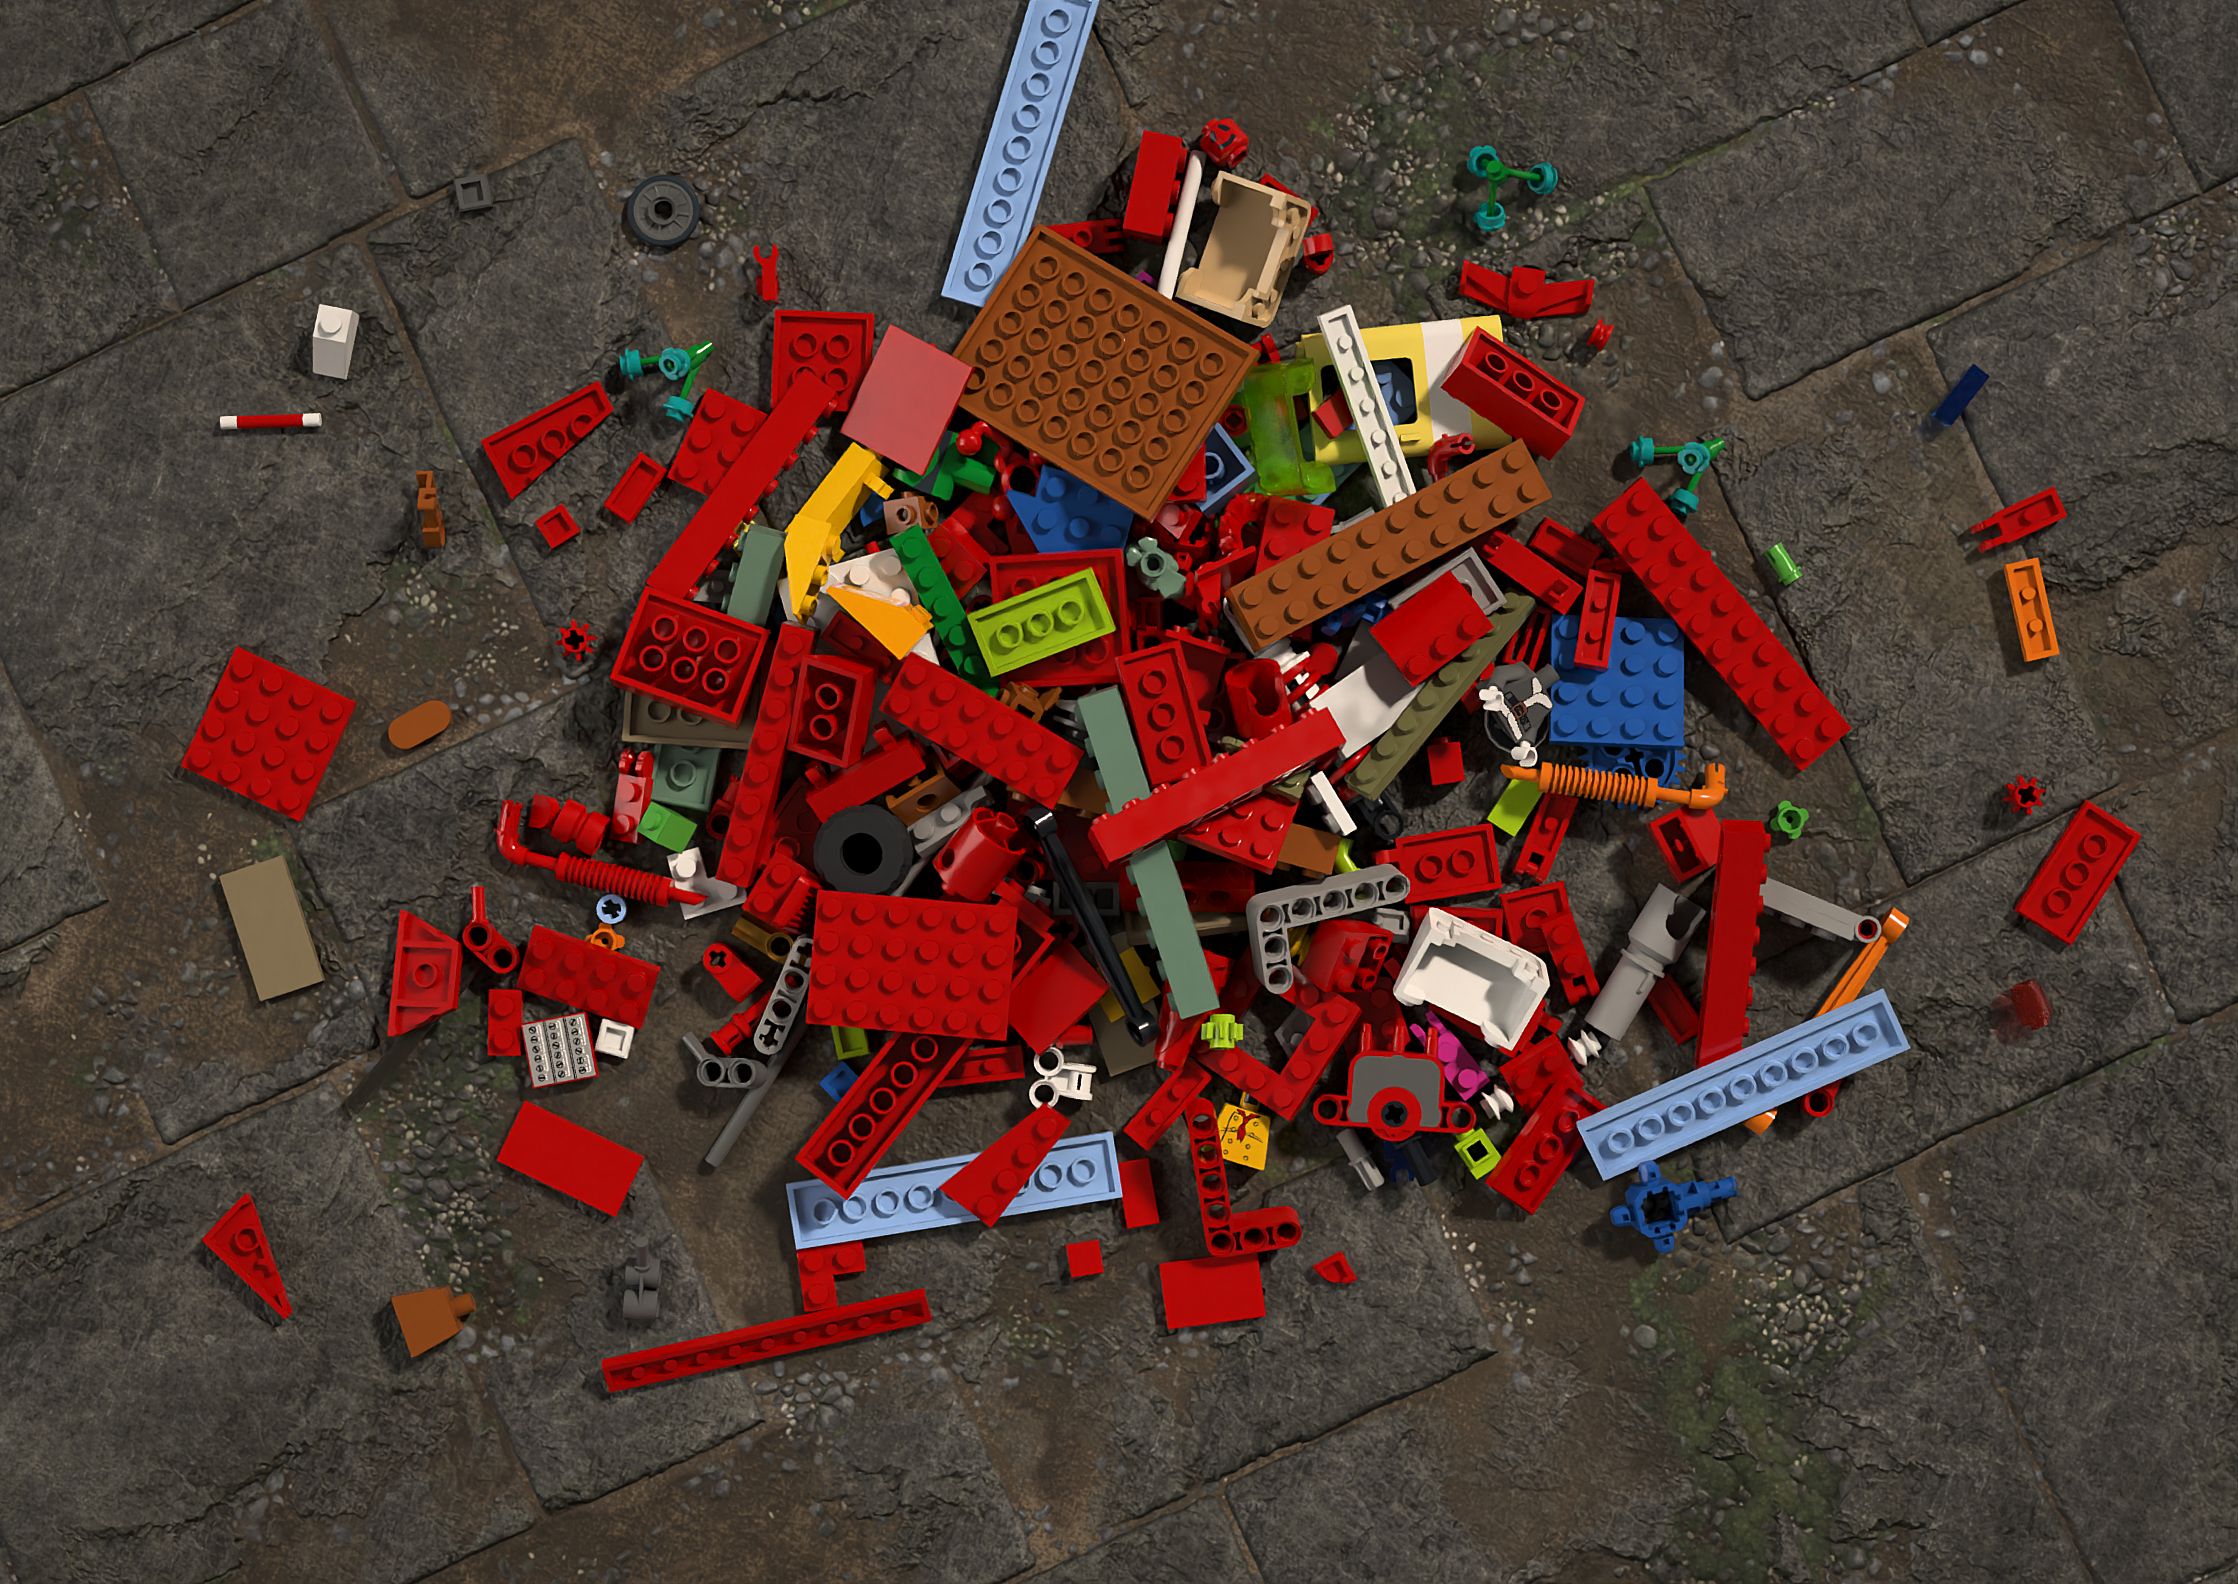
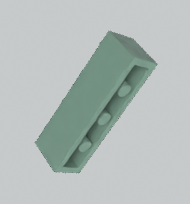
(755, 574)

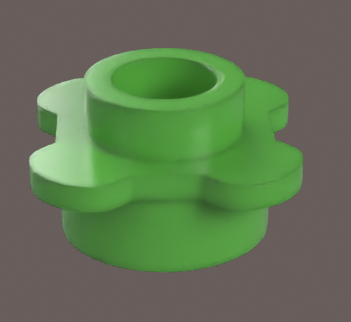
(1798, 815)

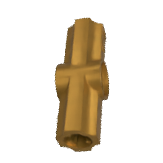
(762, 935)

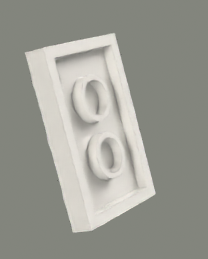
(1334, 817)

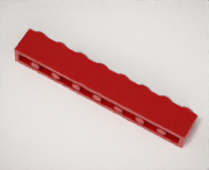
(744, 487)
(765, 758)
(1216, 787)
(1732, 939)

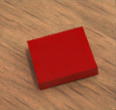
(1526, 907)

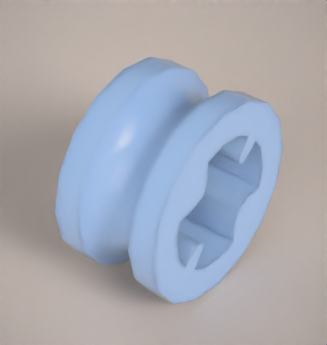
(608, 918)

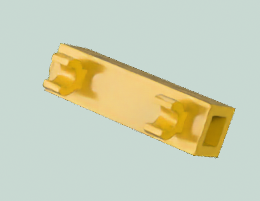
(847, 489)

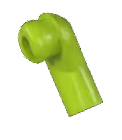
(1343, 863)

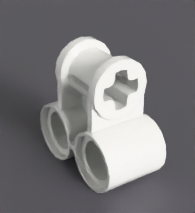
(1063, 1079)

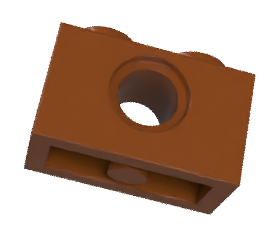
(923, 792)

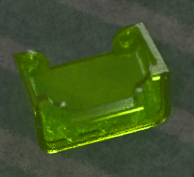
(1275, 432)

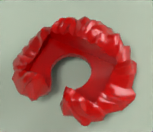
(1237, 512)

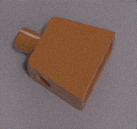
(430, 1316)

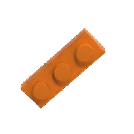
(2031, 609)

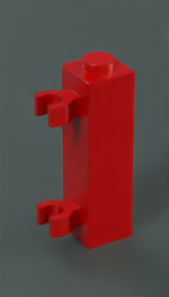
(1526, 570)
(875, 773)

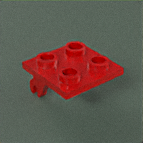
(1216, 578)

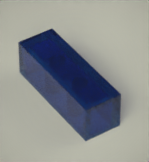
(1960, 395)

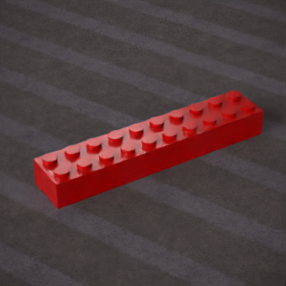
(898, 1087)

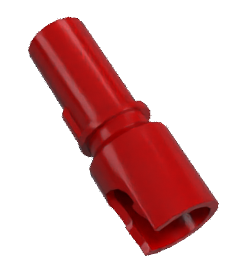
(1258, 699)

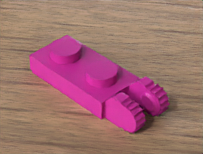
(1459, 1066)

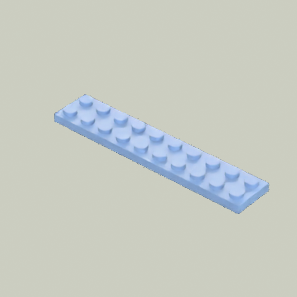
(1019, 146)
(1743, 1084)
(910, 1198)

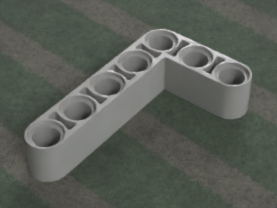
(1312, 910)

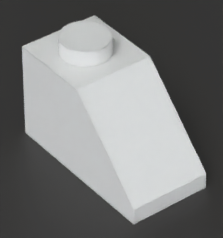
(334, 341)

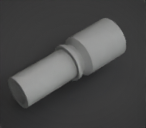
(1654, 942)

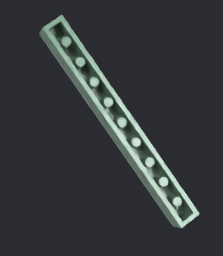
(1154, 869)

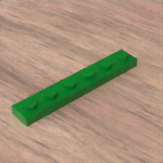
(944, 607)

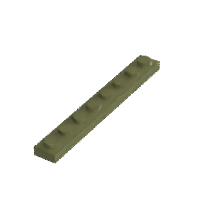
(1438, 699)

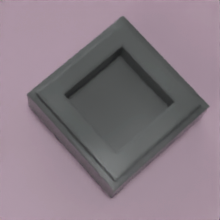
(473, 193)

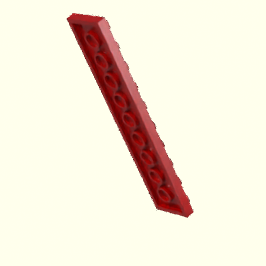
(1720, 624)

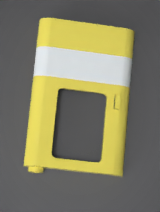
(1431, 351)

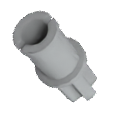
(1360, 1158)

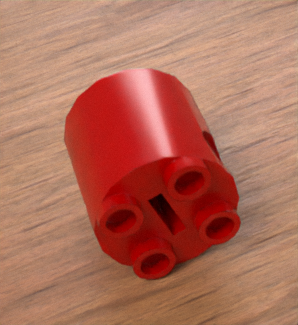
(980, 854)

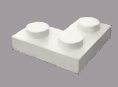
(691, 875)

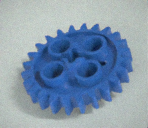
(1600, 760)

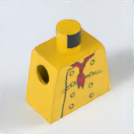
(1243, 1132)

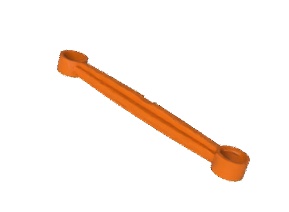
(1848, 988)

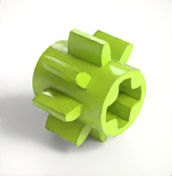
(1222, 1032)

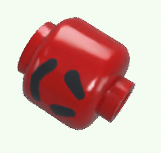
(1224, 142)

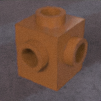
(909, 511)
(1022, 699)

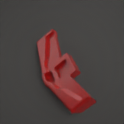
(1525, 293)

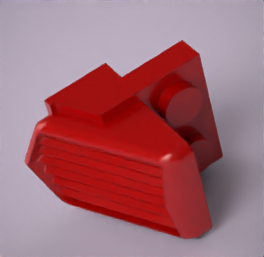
(786, 896)

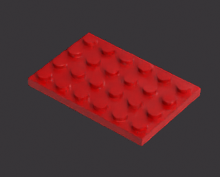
(912, 965)

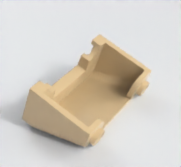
(1247, 251)

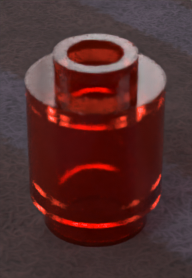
(2031, 1004)

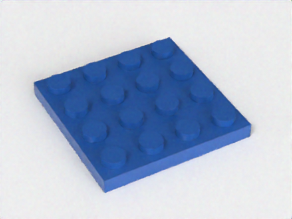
(1630, 703)

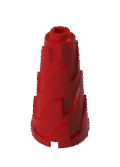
(1180, 1035)

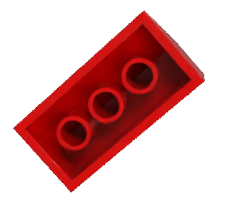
(1513, 393)

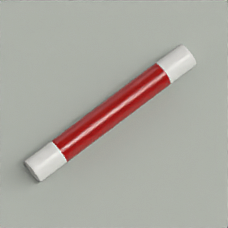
(270, 421)

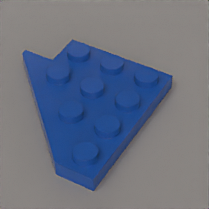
(1070, 514)

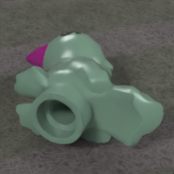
(1154, 567)

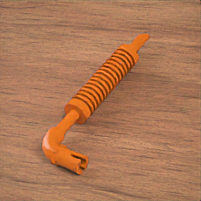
(1620, 786)

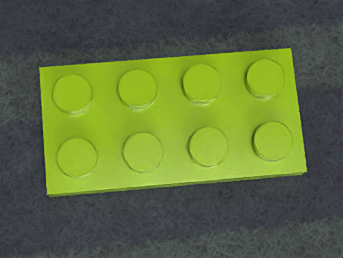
(1041, 622)

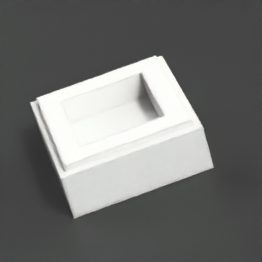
(614, 1038)

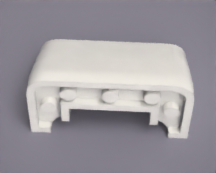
(1473, 977)

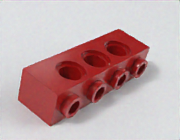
(1206, 886)

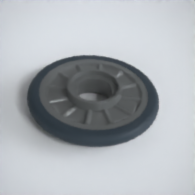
(658, 190)

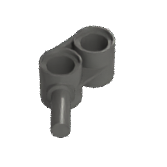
(731, 1068)
(644, 1279)

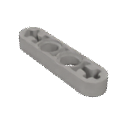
(784, 992)

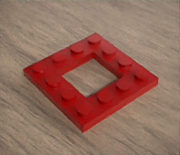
(1289, 1090)

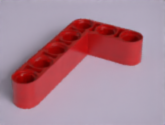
(1216, 1193)

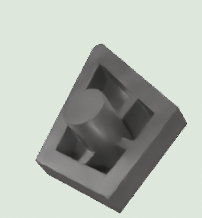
(1293, 1030)

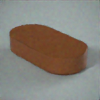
(420, 724)

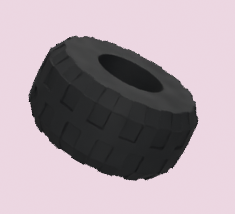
(885, 828)

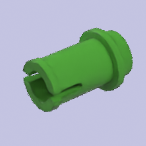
(1783, 564)

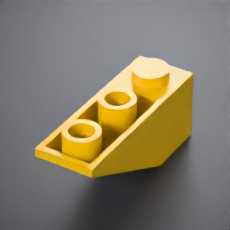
(808, 556)

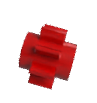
(583, 646)
(2032, 791)

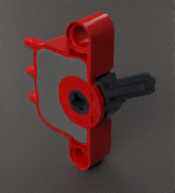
(1402, 1080)

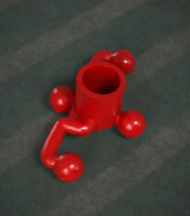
(1005, 462)

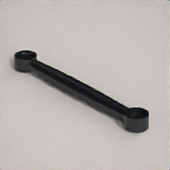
(1042, 828)

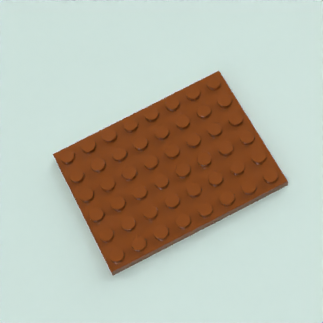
(1099, 372)

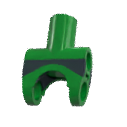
(950, 468)

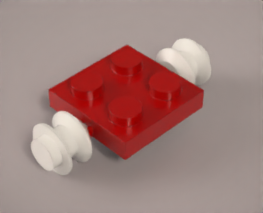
(1536, 1071)

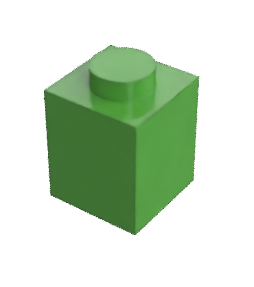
(666, 827)

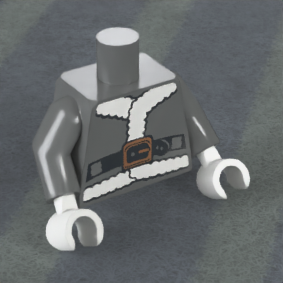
(1519, 704)

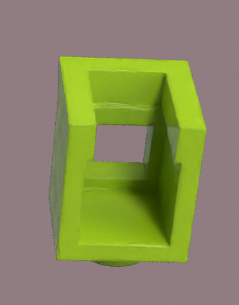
(1483, 1164)

